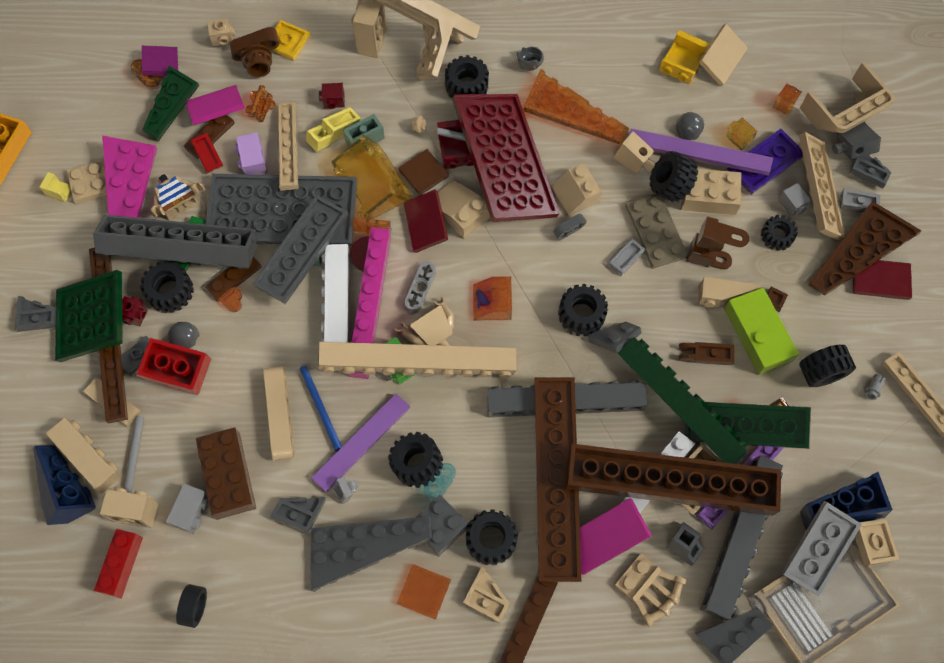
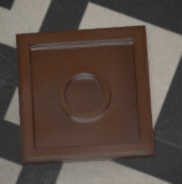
(423, 172)

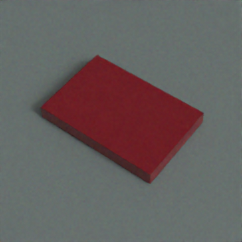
(425, 221)
(885, 280)

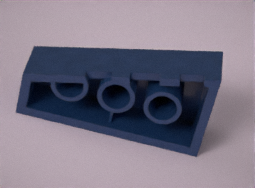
(861, 501)

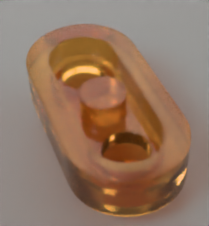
(147, 80)

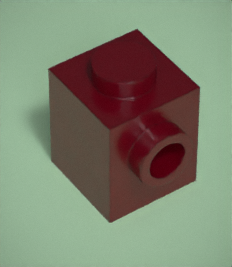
(332, 95)

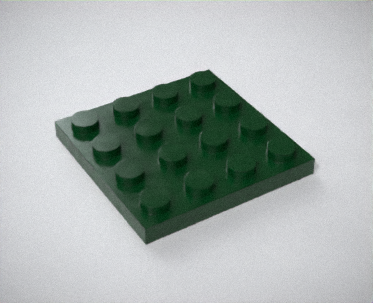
(89, 316)

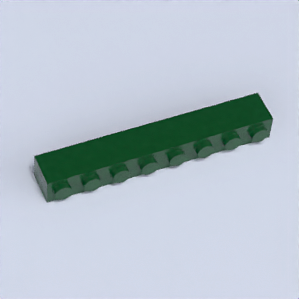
(682, 402)

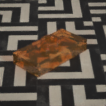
(364, 225)

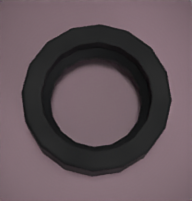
(191, 606)

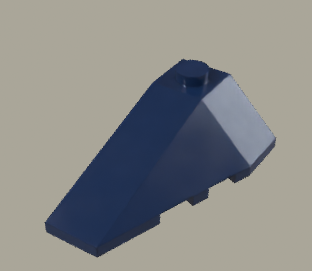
(60, 491)

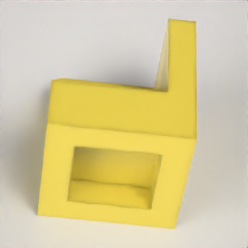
(54, 188)

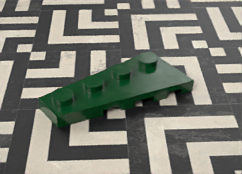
(172, 98)

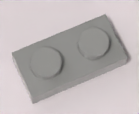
(857, 200)

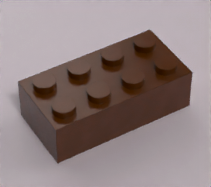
(225, 473)

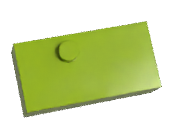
(761, 331)

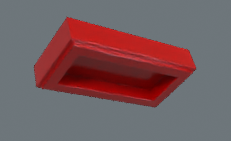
(207, 153)

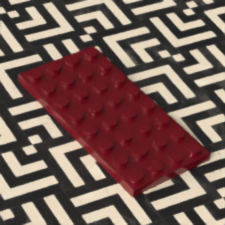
(505, 157)

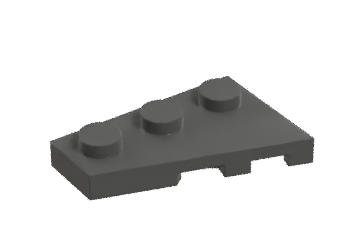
(736, 635)

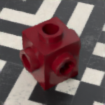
(133, 311)

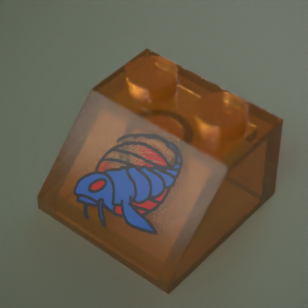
(492, 299)

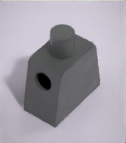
(857, 142)

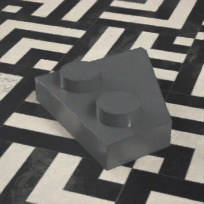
(615, 337)
(298, 512)

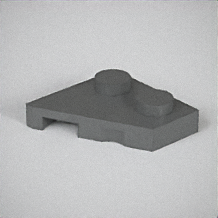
(871, 170)
(34, 315)

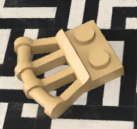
(639, 578)

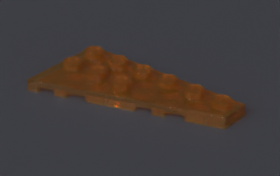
(568, 108)

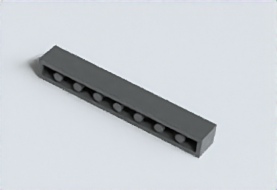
(588, 399)
(735, 557)

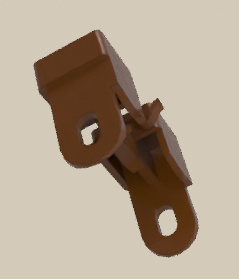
(711, 240)

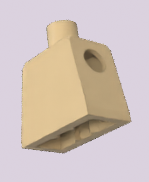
(635, 154)

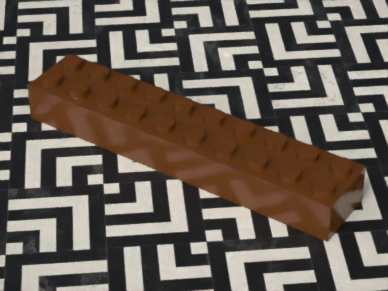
(674, 479)

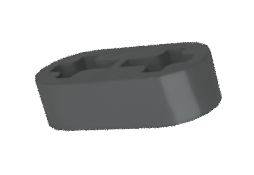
(569, 226)

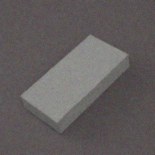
(626, 257)

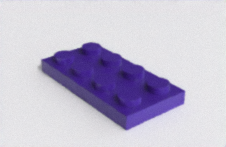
(784, 154)

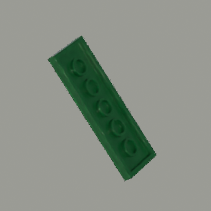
(763, 424)

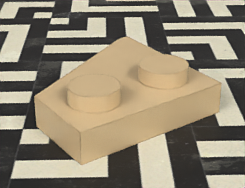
(486, 597)

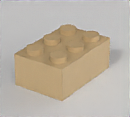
(369, 27)
(714, 193)

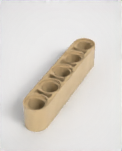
(278, 413)

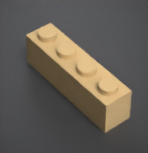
(83, 455)

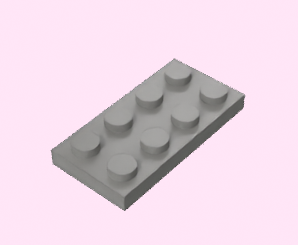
(821, 548)

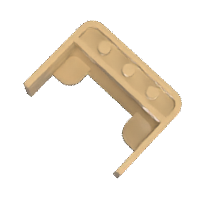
(870, 101)

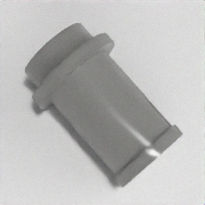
(873, 391)

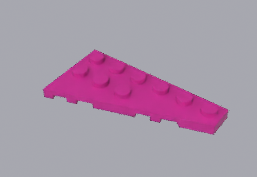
(127, 174)

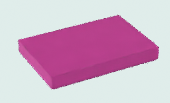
(215, 105)

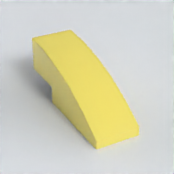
(331, 129)

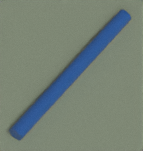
(320, 408)

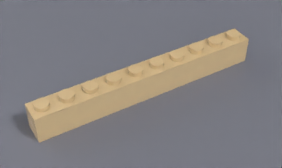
(416, 359)

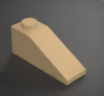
(718, 292)

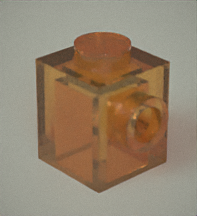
(787, 99)

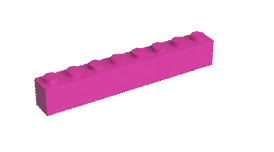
(371, 289)

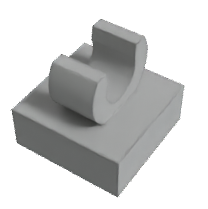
(344, 490)

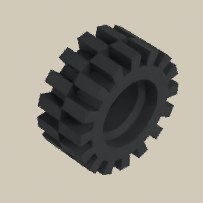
(786, 226)

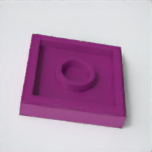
(157, 59)

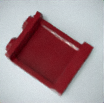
(453, 151)

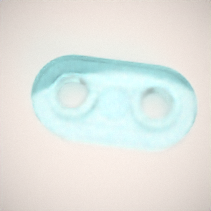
(442, 482)

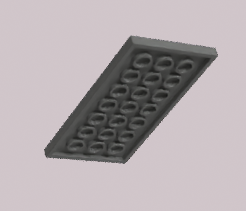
(259, 204)

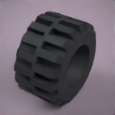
(464, 68)
(673, 176)
(157, 277)
(586, 296)
(827, 365)
(408, 447)
(497, 520)

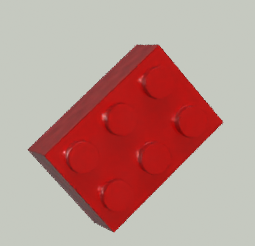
(174, 366)

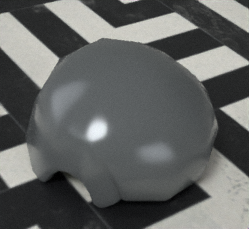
(530, 58)
(690, 126)
(183, 334)

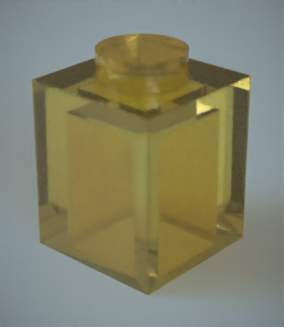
(741, 133)

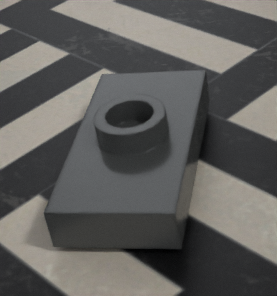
(133, 357)

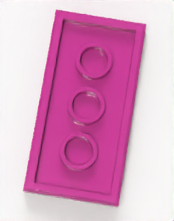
(611, 535)

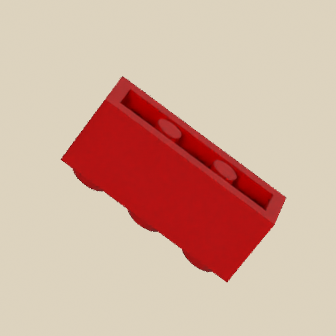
(118, 563)

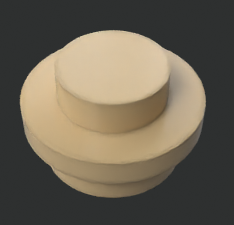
(418, 124)

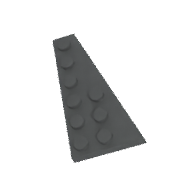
(354, 547)

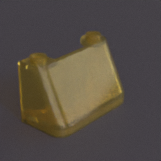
(378, 181)

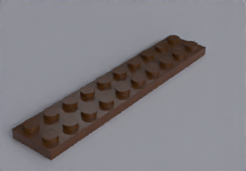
(556, 507)

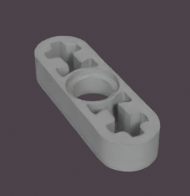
(421, 295)

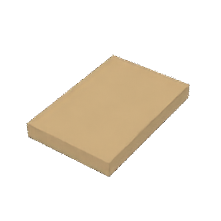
(723, 54)

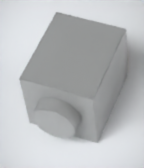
(794, 200)

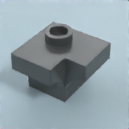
(686, 544)

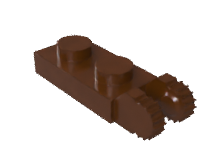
(708, 353)

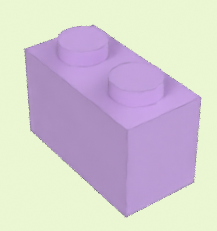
(250, 153)

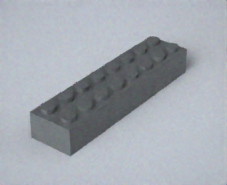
(175, 241)

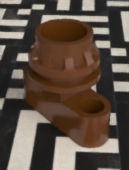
(255, 50)

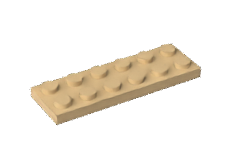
(821, 186)

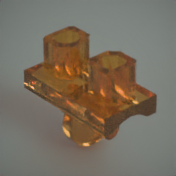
(262, 103)

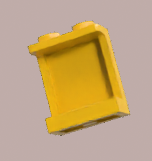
(683, 57)

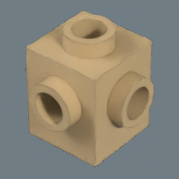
(220, 31)

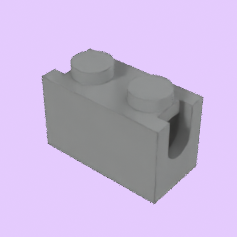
(188, 509)

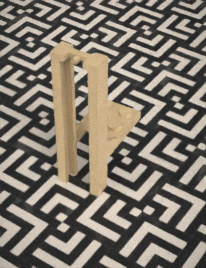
(434, 20)

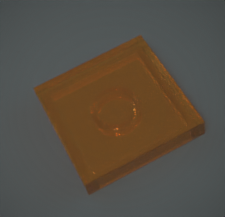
(424, 591)

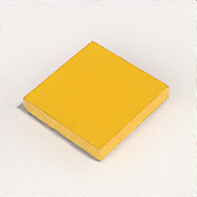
(290, 40)

